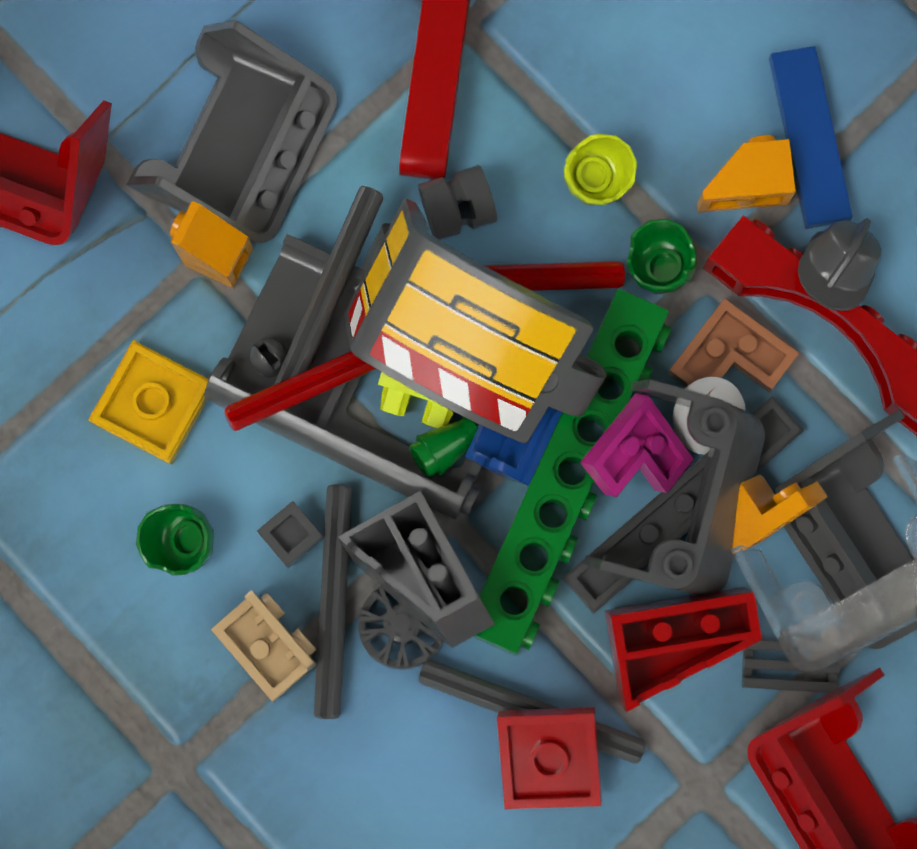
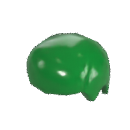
(661, 256)
(175, 539)

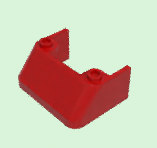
(46, 190)
(819, 779)

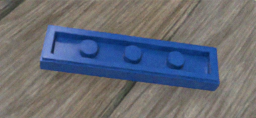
(811, 137)

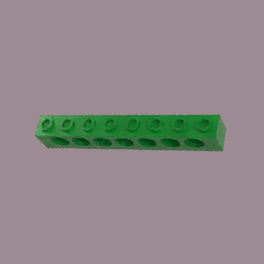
(625, 318)

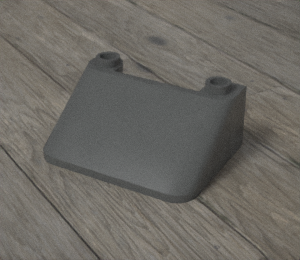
(249, 136)

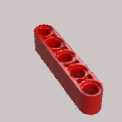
(433, 88)

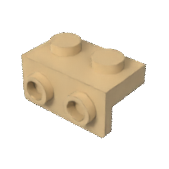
(265, 645)

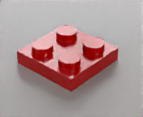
(549, 758)

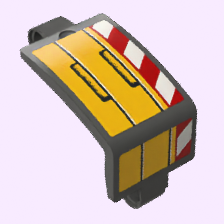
(467, 332)

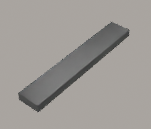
(666, 517)

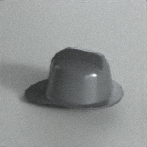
(840, 264)

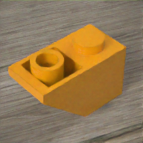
(210, 244)

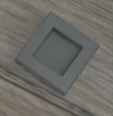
(290, 534)

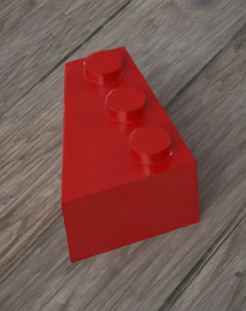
(677, 637)

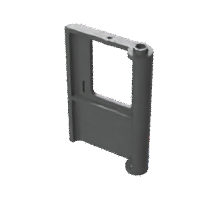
(323, 419)

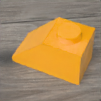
(752, 178)

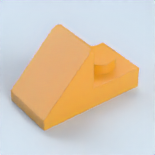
(764, 513)

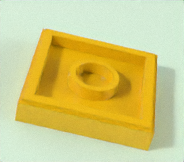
(151, 402)

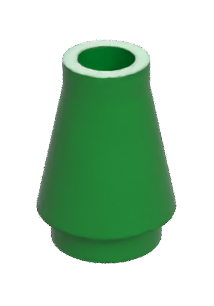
(442, 447)

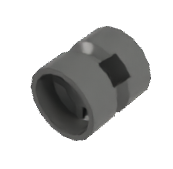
(441, 206)

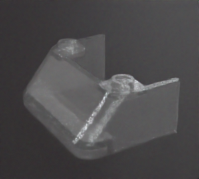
(820, 633)

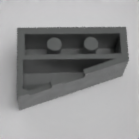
(419, 568)

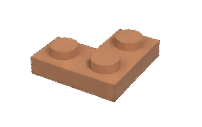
(735, 341)

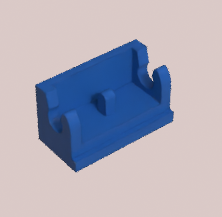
(509, 457)

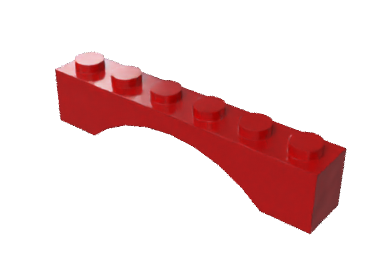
(759, 266)

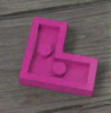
(635, 442)

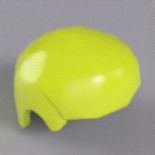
(600, 169)

